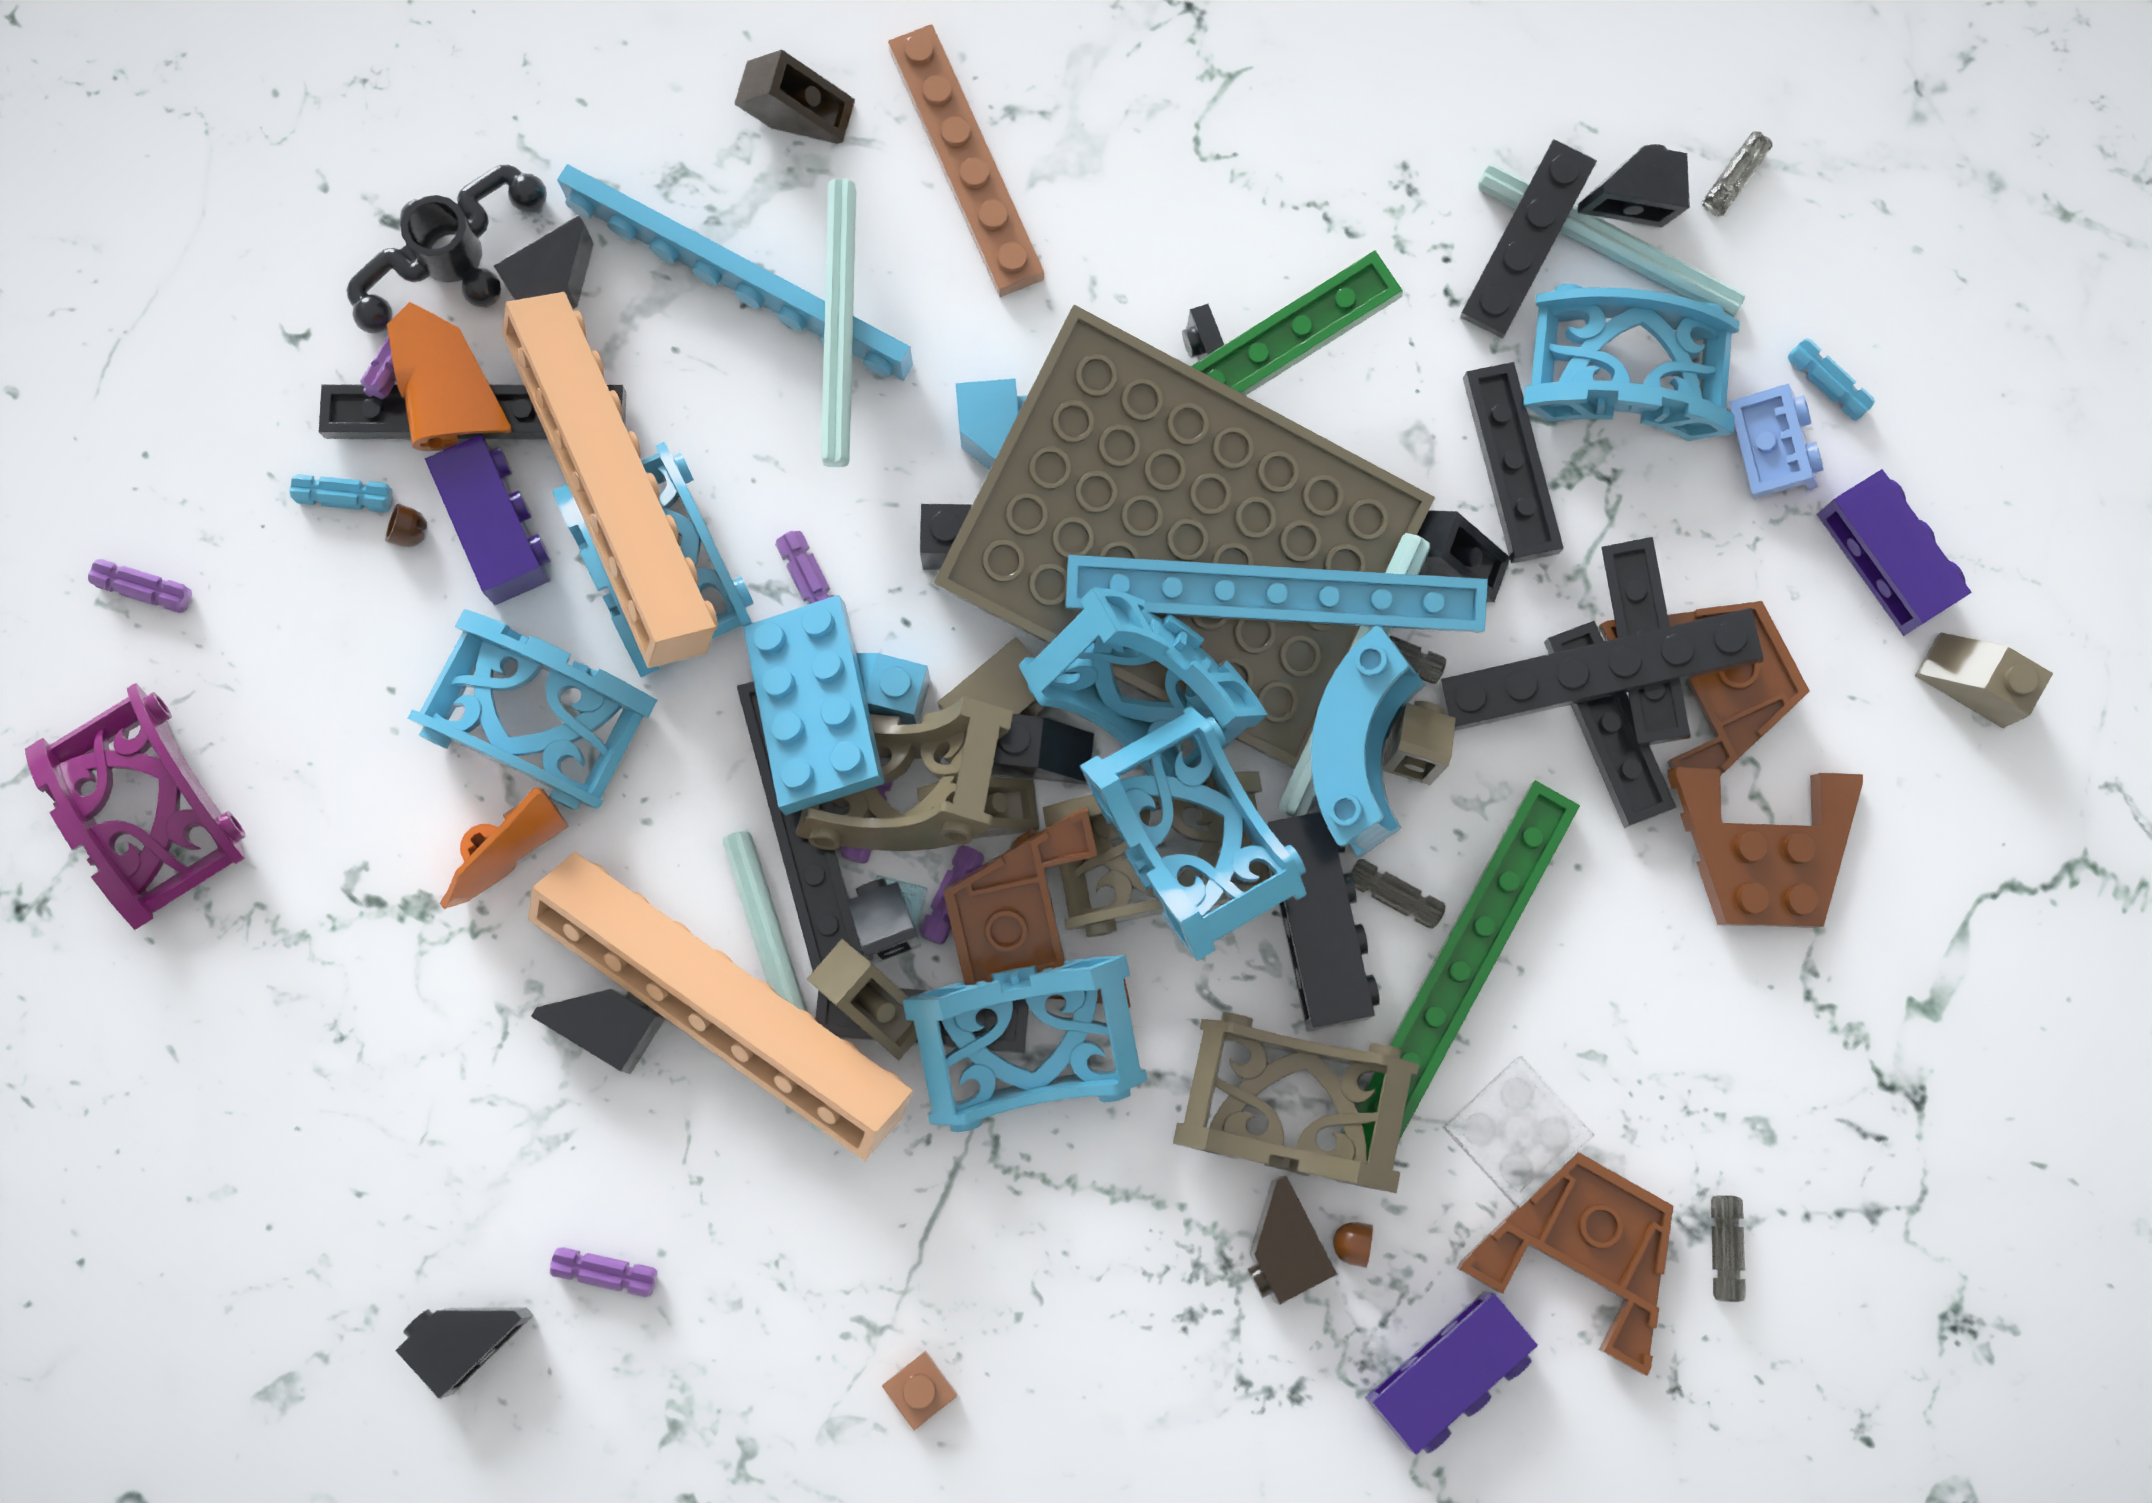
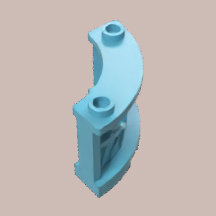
(1688, 410)
(693, 532)
(485, 649)
(1080, 675)
(1351, 737)
(1185, 906)
(957, 1010)

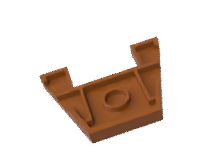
(1742, 700)
(1768, 870)
(1005, 907)
(1599, 1230)

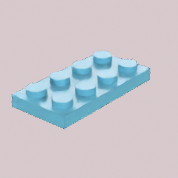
(813, 705)

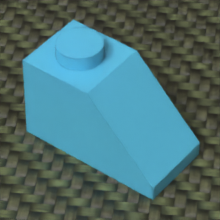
(894, 686)

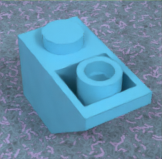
(986, 416)

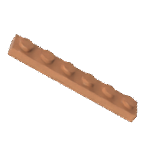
(966, 160)

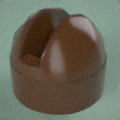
(405, 527)

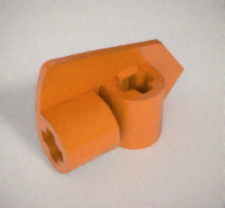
(440, 381)
(494, 851)

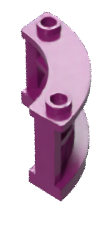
(123, 879)

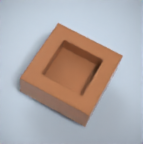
(919, 1390)

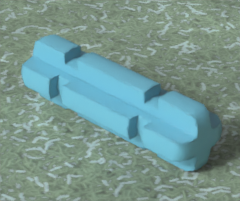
(1831, 379)
(341, 493)

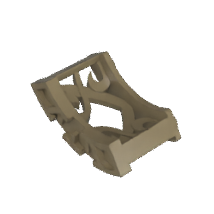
(950, 813)
(1122, 876)
(1228, 1129)

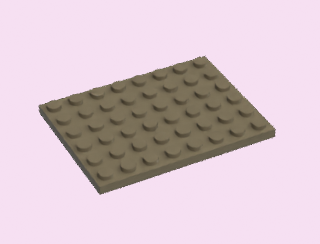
(1167, 464)

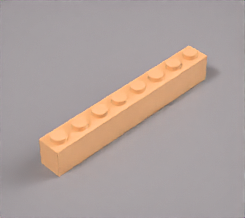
(609, 480)
(719, 1004)

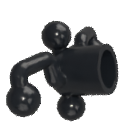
(431, 219)

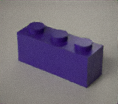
(489, 519)
(1894, 552)
(1452, 1373)

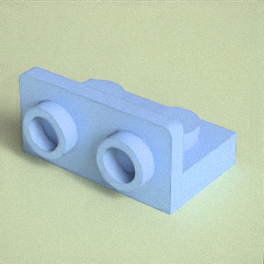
(1774, 440)

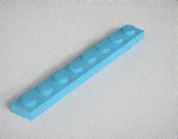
(718, 265)
(1285, 593)

